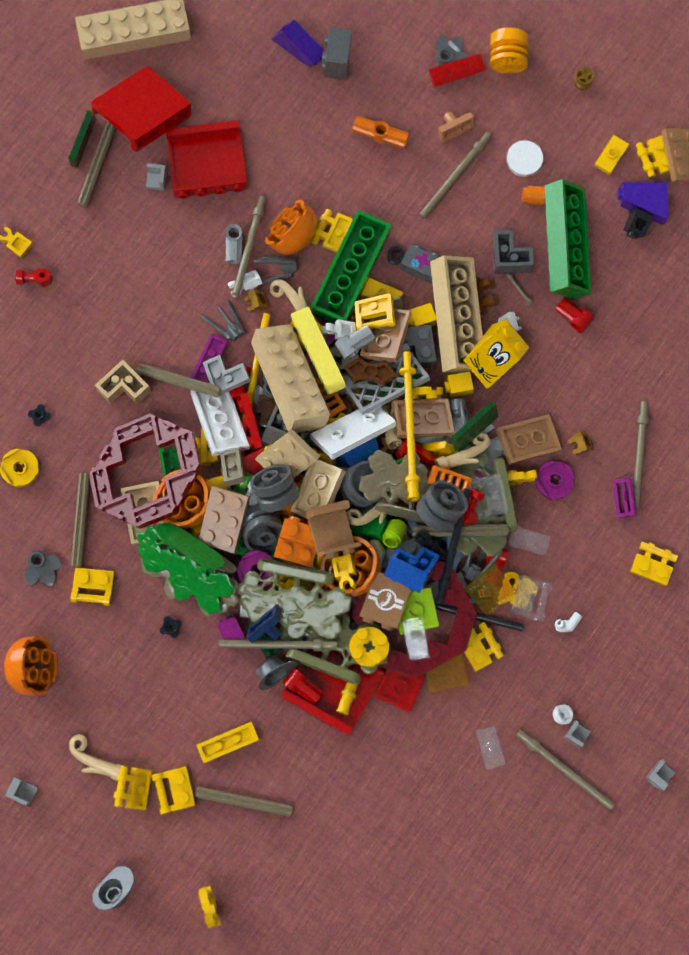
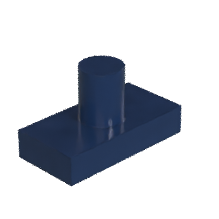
(266, 625)

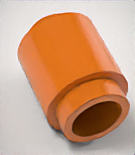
(533, 195)

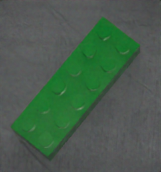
(567, 239)
(351, 268)

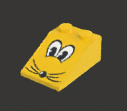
(496, 353)

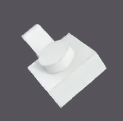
(250, 281)
(340, 328)

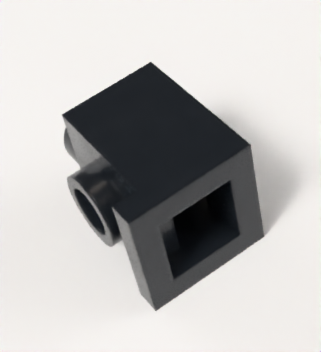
(642, 223)

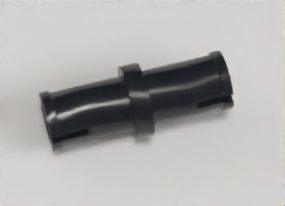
(430, 544)

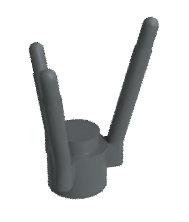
(287, 265)
(234, 330)
(459, 409)
(473, 571)

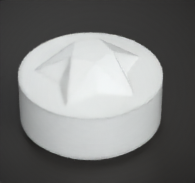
(563, 714)

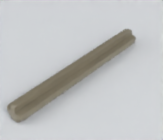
(96, 165)
(179, 380)
(80, 520)
(467, 530)
(244, 801)

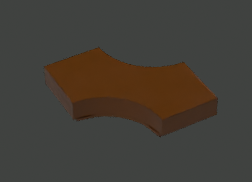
(363, 371)

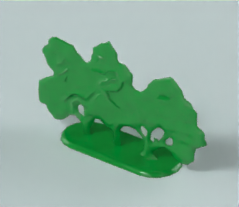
(185, 574)

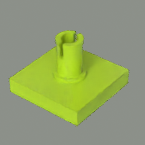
(420, 606)

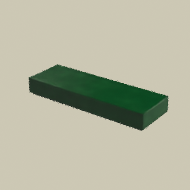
(82, 139)
(475, 426)

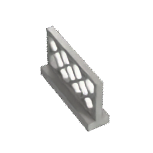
(393, 392)

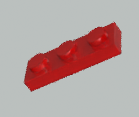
(457, 70)
(249, 421)

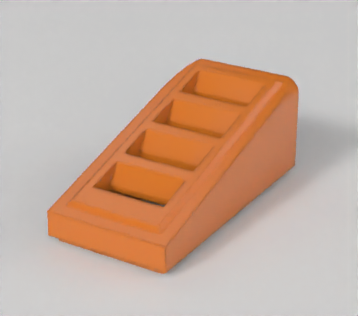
(337, 399)
(459, 478)

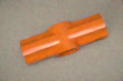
(391, 136)

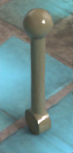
(510, 277)

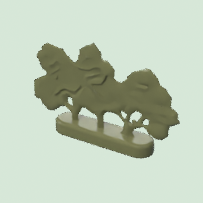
(490, 544)
(297, 605)
(341, 672)

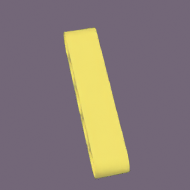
(318, 350)

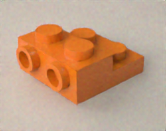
(295, 543)

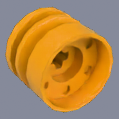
(509, 50)

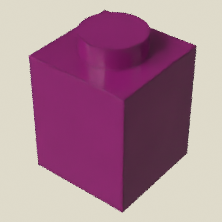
(230, 629)

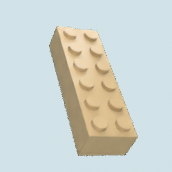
(132, 28)
(456, 310)
(290, 378)

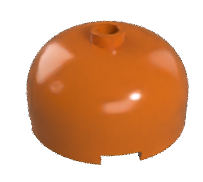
(299, 235)
(193, 506)
(362, 562)
(21, 664)

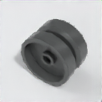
(350, 484)
(275, 488)
(442, 505)
(261, 529)

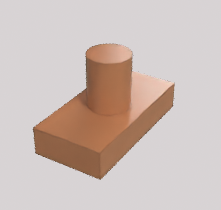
(455, 126)

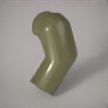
(379, 549)

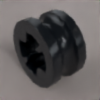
(397, 250)

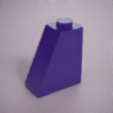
(299, 43)
(647, 197)

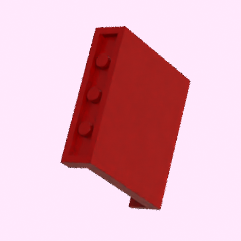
(142, 107)
(206, 159)
(332, 687)

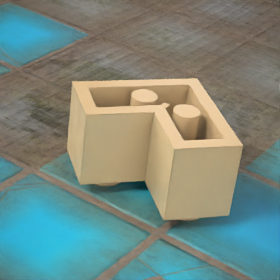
(123, 379)

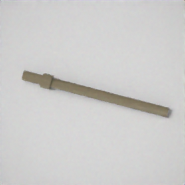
(476, 149)
(257, 215)
(642, 421)
(316, 644)
(534, 745)

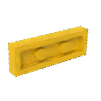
(227, 742)

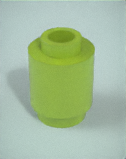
(394, 533)

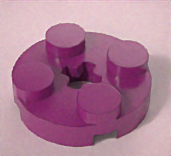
(551, 490)
(248, 564)

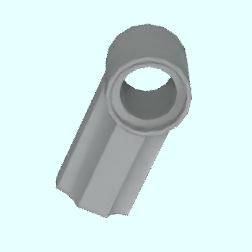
(233, 245)
(351, 344)

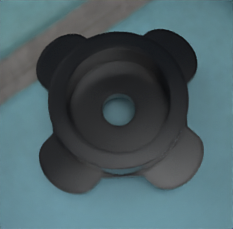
(39, 420)
(165, 626)

